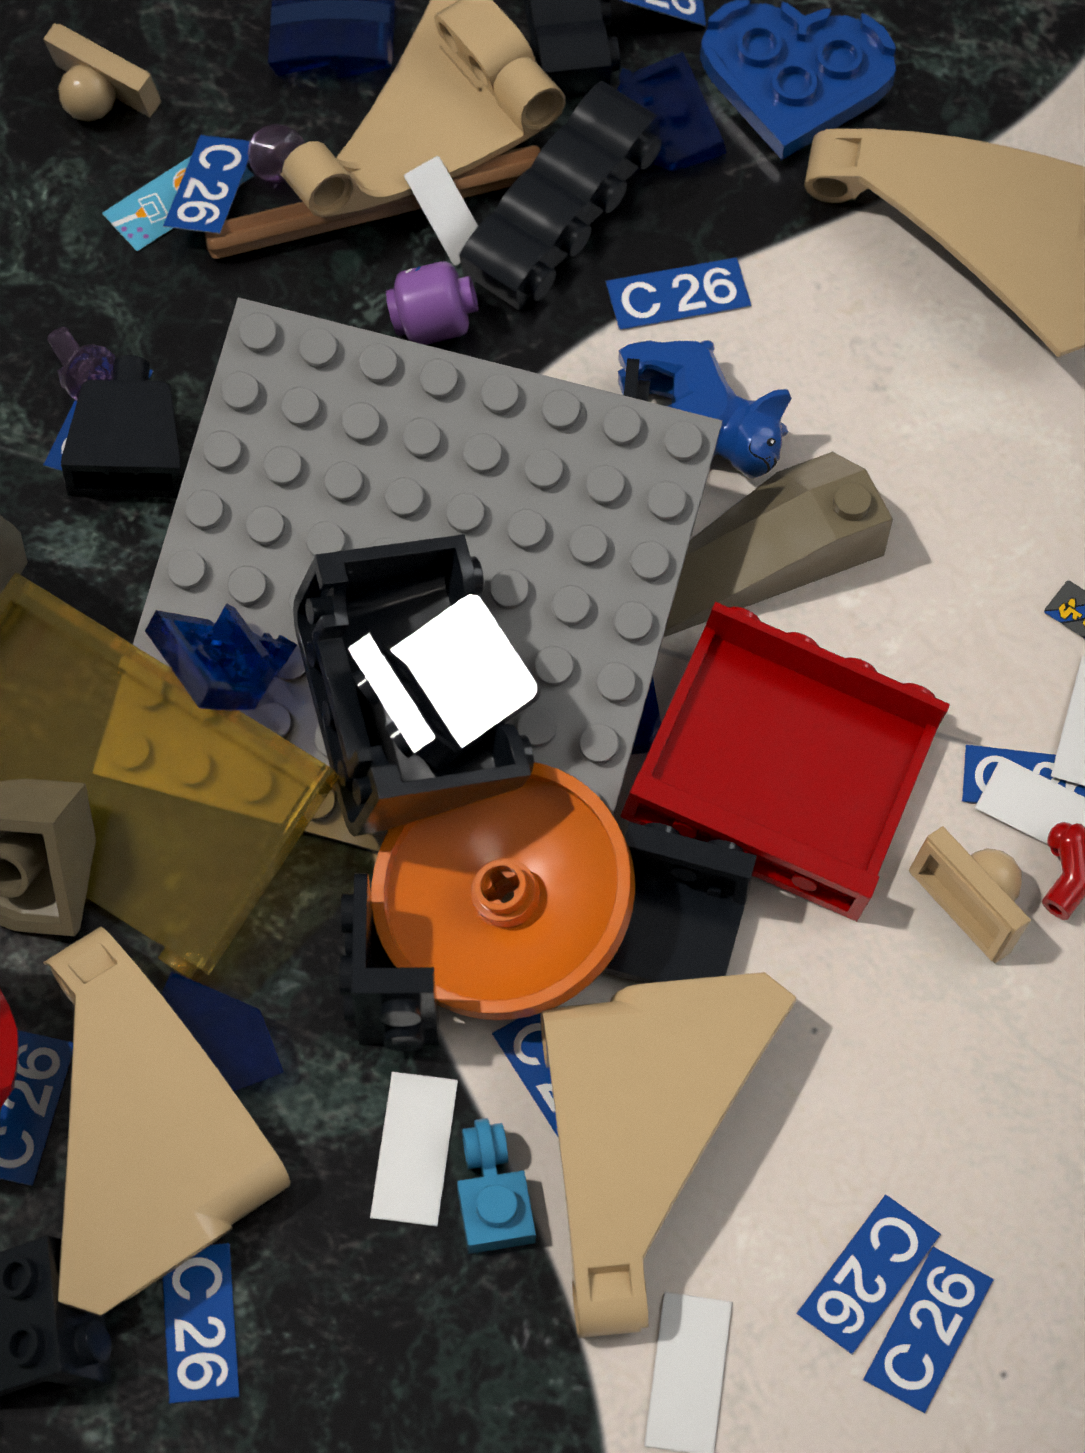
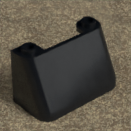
(391, 596)

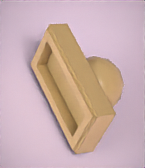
(97, 77)
(974, 891)

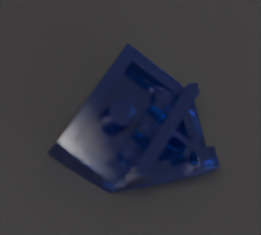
(684, 117)
(221, 661)
(226, 1030)

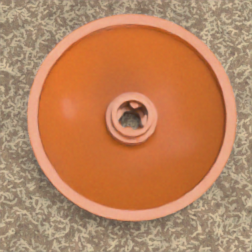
(444, 885)

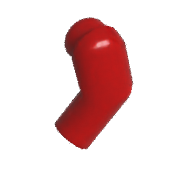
(1069, 889)

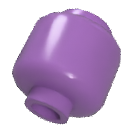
(431, 303)

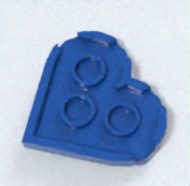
(796, 70)

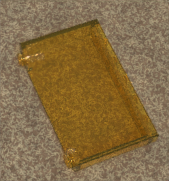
(181, 797)

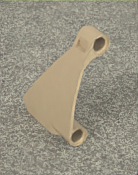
(456, 94)
(992, 206)
(634, 1110)
(154, 1135)

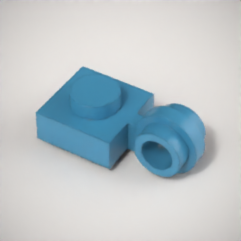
(496, 1205)

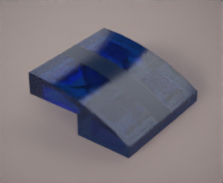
(338, 33)

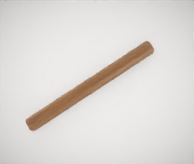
(298, 221)

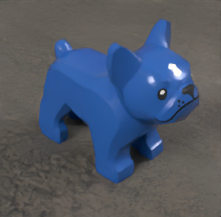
(694, 381)

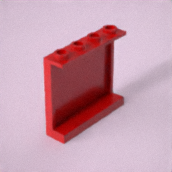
(788, 758)

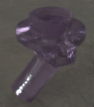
(270, 149)
(78, 362)

